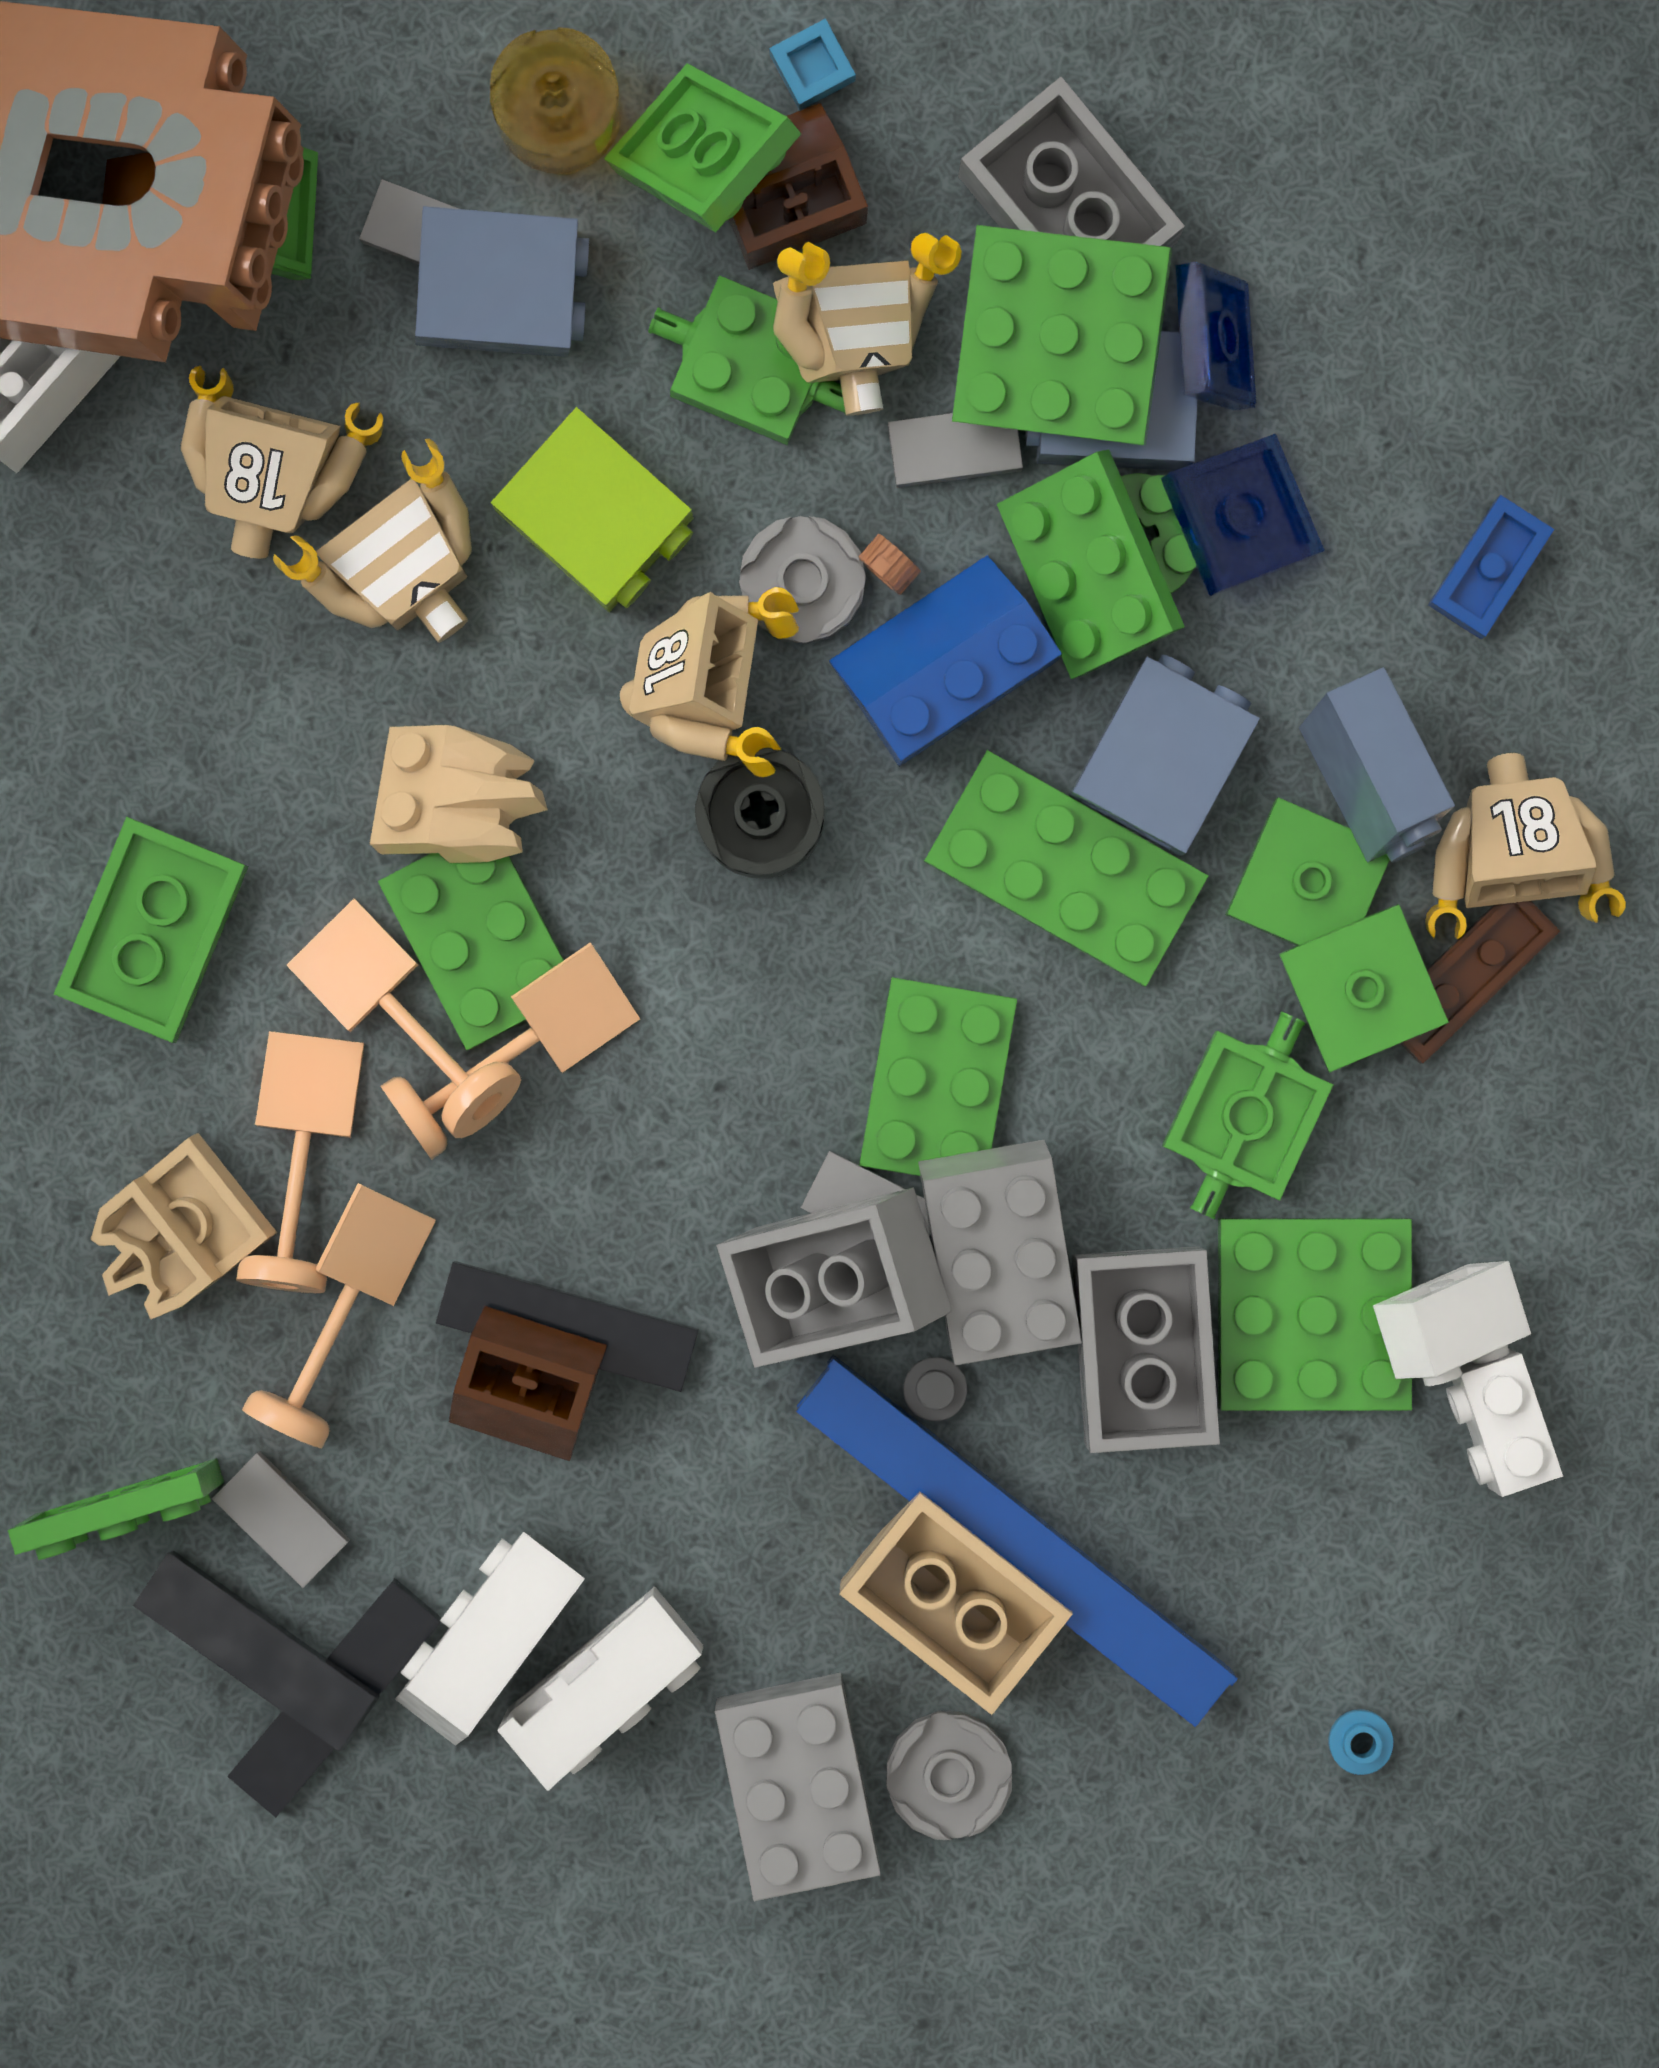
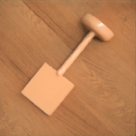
(354, 969)
(569, 1011)
(305, 1089)
(369, 1254)

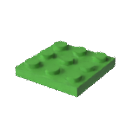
(1061, 334)
(1302, 1313)

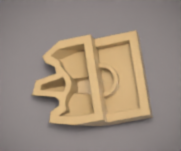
(452, 795)
(179, 1228)

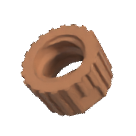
(889, 564)

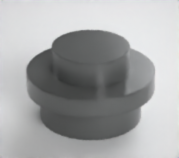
(935, 1389)

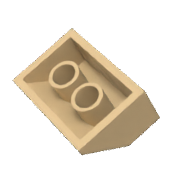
(954, 1601)

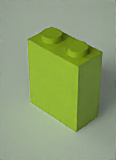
(595, 511)

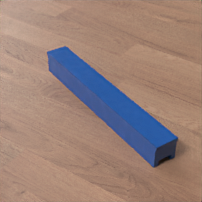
(1102, 1606)

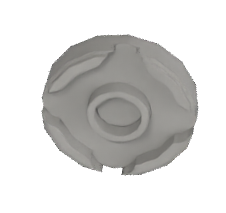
(824, 599)
(947, 1752)

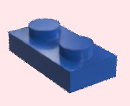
(1491, 567)

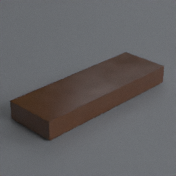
(1480, 966)

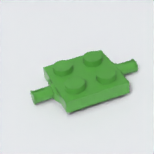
(739, 365)
(1247, 1115)

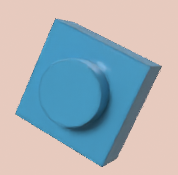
(812, 64)

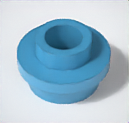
(1350, 1725)

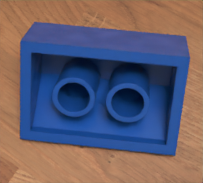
(945, 659)

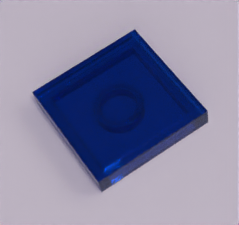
(1215, 336)
(1242, 514)

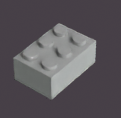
(1065, 176)
(1000, 1251)
(834, 1278)
(1146, 1349)
(797, 1787)

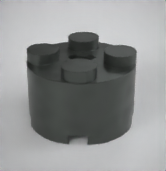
(741, 844)

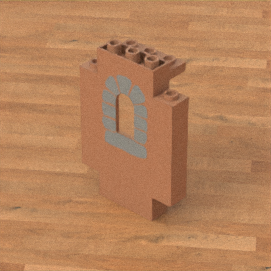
(202, 231)

